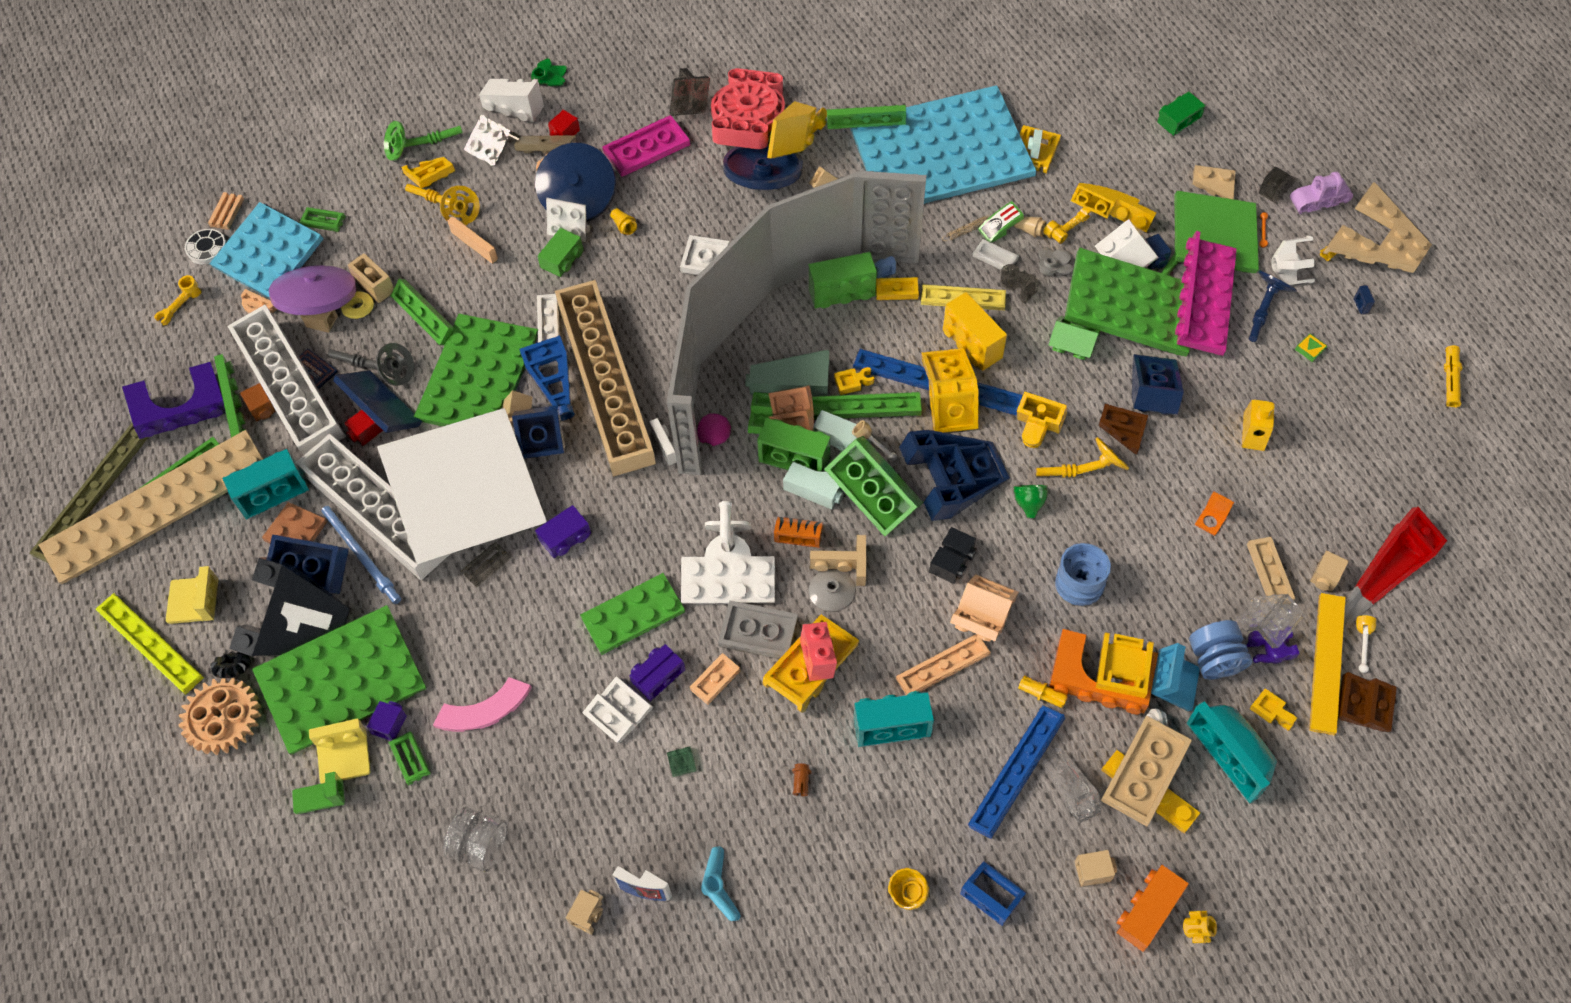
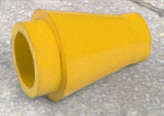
(625, 223)

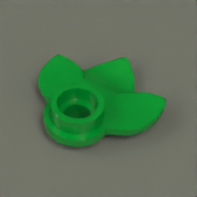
(548, 73)

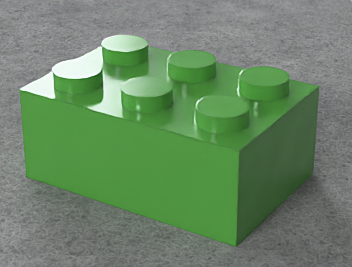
(842, 280)
(783, 444)

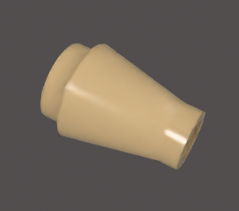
(1032, 225)

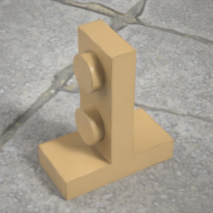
(843, 560)

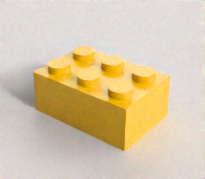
(974, 331)

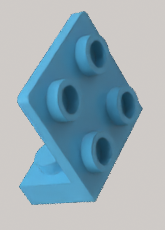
(1175, 677)

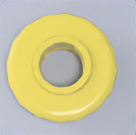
(365, 309)

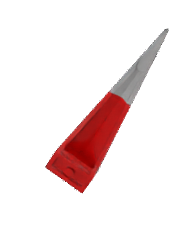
(1403, 552)

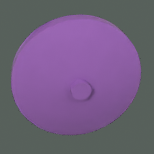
(312, 290)

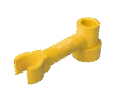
(1059, 232)
(189, 289)

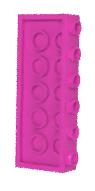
(1206, 295)

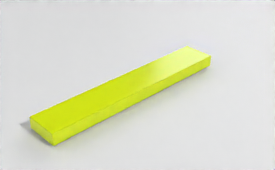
(149, 643)

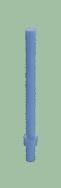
(383, 583)

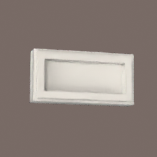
(994, 255)

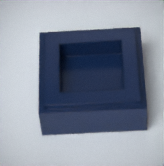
(1364, 299)

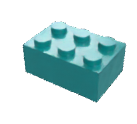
(265, 484)
(893, 718)

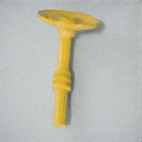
(453, 203)
(1106, 459)

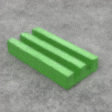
(321, 222)
(417, 774)

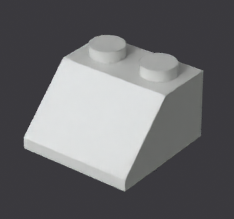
(1127, 245)

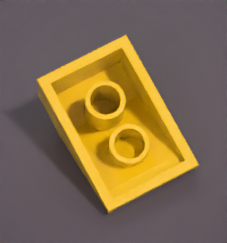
(792, 130)

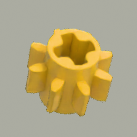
(1200, 927)

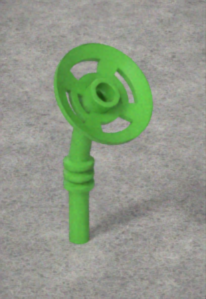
(400, 142)

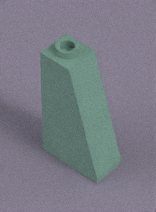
(791, 373)

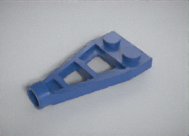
(544, 353)

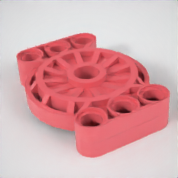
(746, 108)

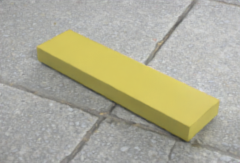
(985, 298)

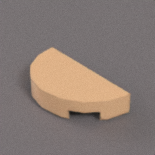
(253, 301)

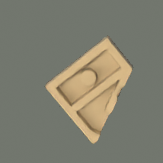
(1215, 181)

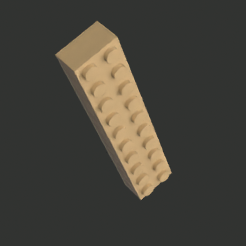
(605, 378)

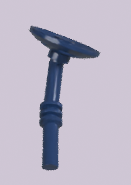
(1261, 314)

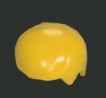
(915, 886)

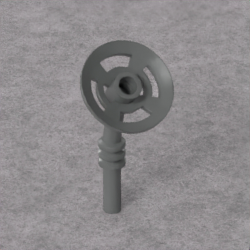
(387, 365)

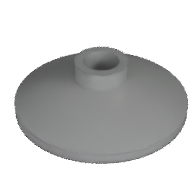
(829, 599)

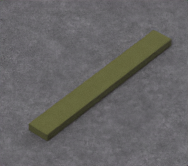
(94, 486)

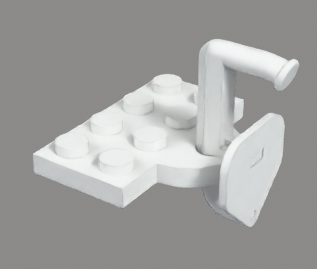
(727, 574)

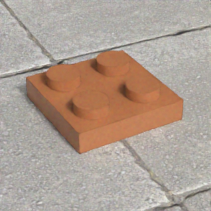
(296, 524)

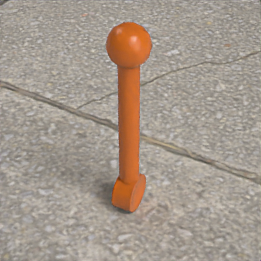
(1263, 243)

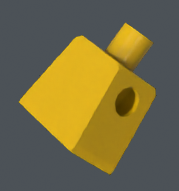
(1257, 416)

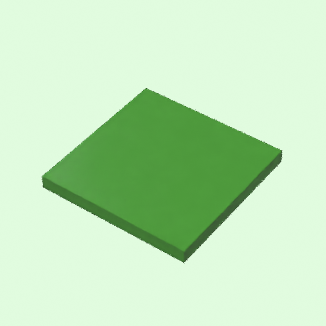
(1220, 222)

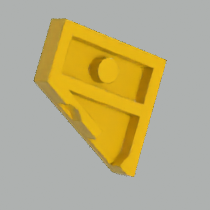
(429, 171)

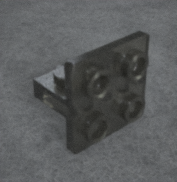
(689, 94)

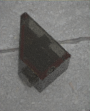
(1276, 184)

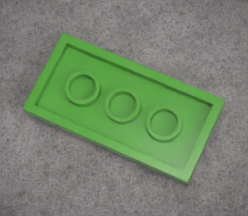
(632, 613)

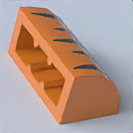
(798, 532)

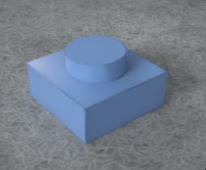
(885, 267)

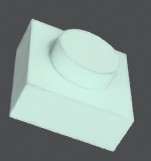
(1035, 143)

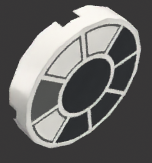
(204, 245)

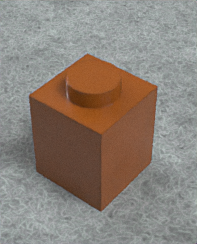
(258, 402)

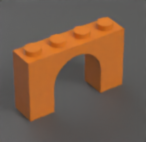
(1071, 679)

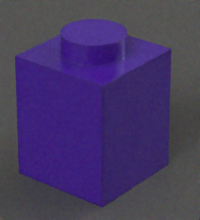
(387, 720)

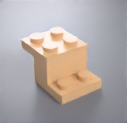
(984, 608)

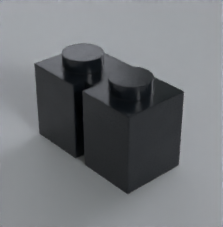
(951, 559)

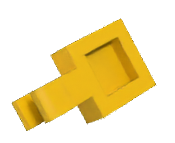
(1271, 707)

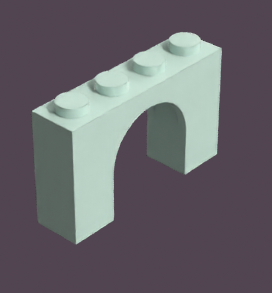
(817, 485)

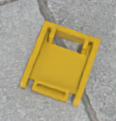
(1046, 151)
(1126, 662)

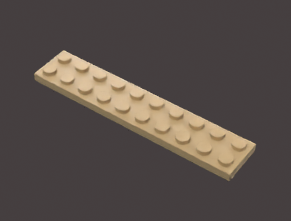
(147, 509)

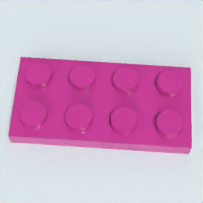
(646, 145)

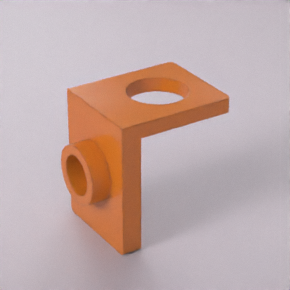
(1217, 507)

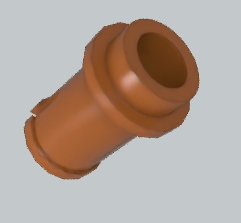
(801, 779)

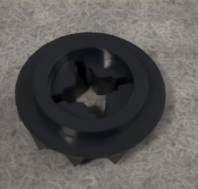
(224, 669)

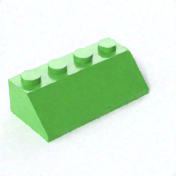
(873, 485)

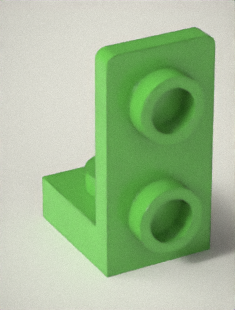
(320, 795)

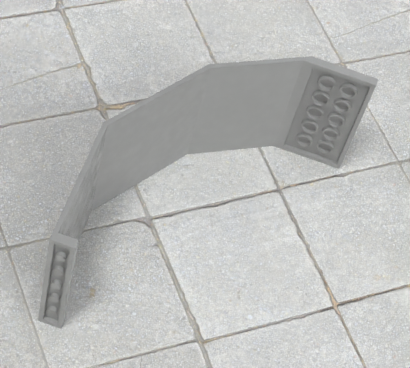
(829, 222)

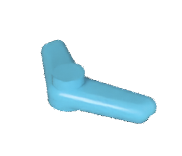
(713, 885)

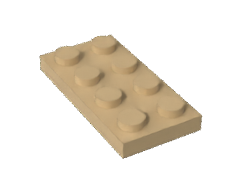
(1146, 770)

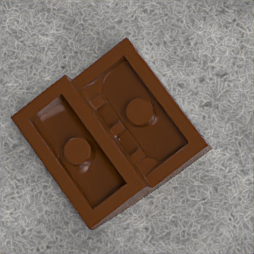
(1366, 702)

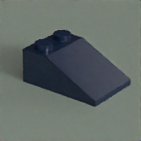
(1156, 384)

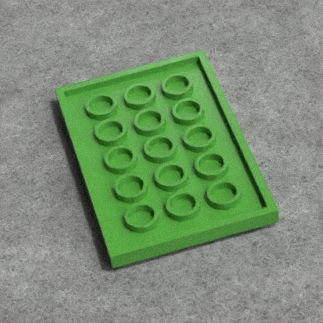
(1125, 301)
(475, 370)
(338, 677)

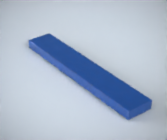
(1016, 772)

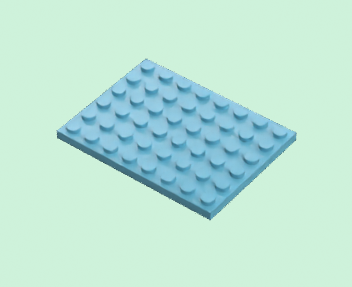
(954, 141)

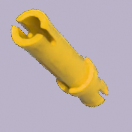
(1453, 368)

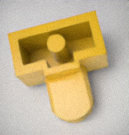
(1039, 416)

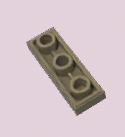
(542, 143)

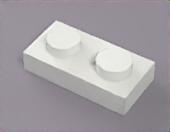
(661, 436)

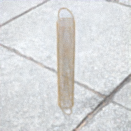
(965, 227)

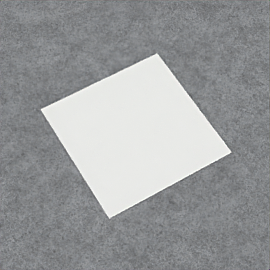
(461, 485)

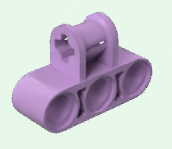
(1323, 192)

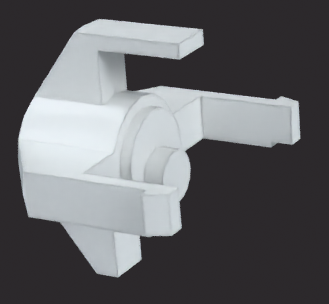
(1287, 262)

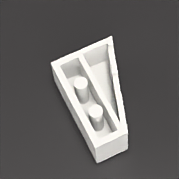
(513, 98)

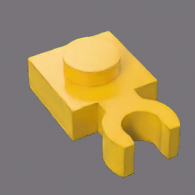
(850, 381)

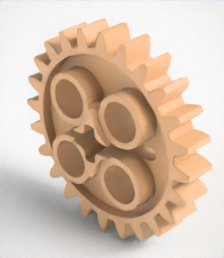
(232, 728)

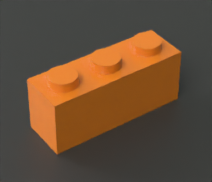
(1151, 907)

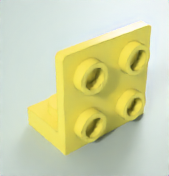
(193, 598)
(342, 749)

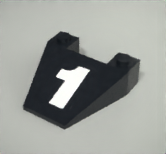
(295, 615)

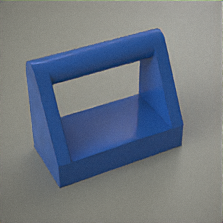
(987, 903)

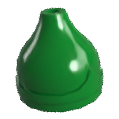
(1031, 498)

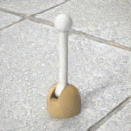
(864, 429)

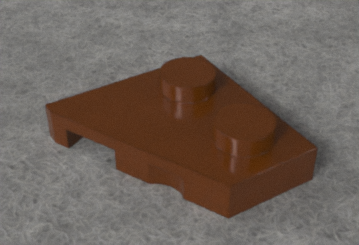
(1124, 426)

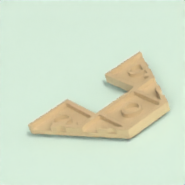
(1401, 248)

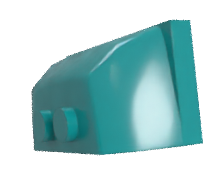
(1234, 747)

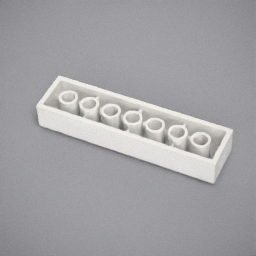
(285, 379)
(363, 498)

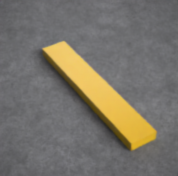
(1327, 664)

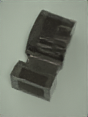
(1012, 279)

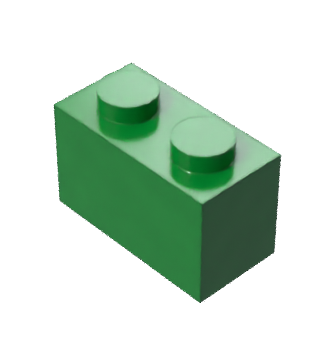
(1181, 113)

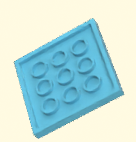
(265, 249)

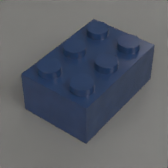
(318, 561)

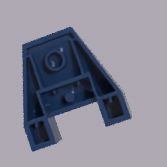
(958, 466)

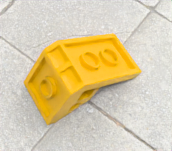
(951, 390)

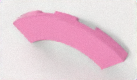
(484, 713)

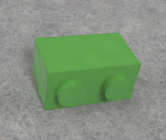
(560, 252)

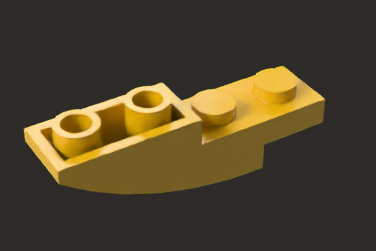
(1114, 203)

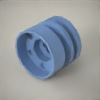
(1082, 574)
(1220, 649)

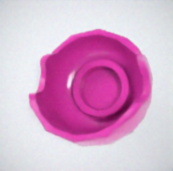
(713, 429)

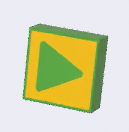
(1311, 347)

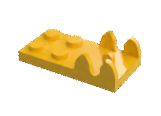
(790, 673)

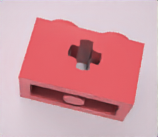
(818, 651)

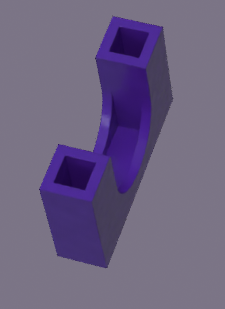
(151, 419)

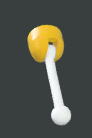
(1366, 626)

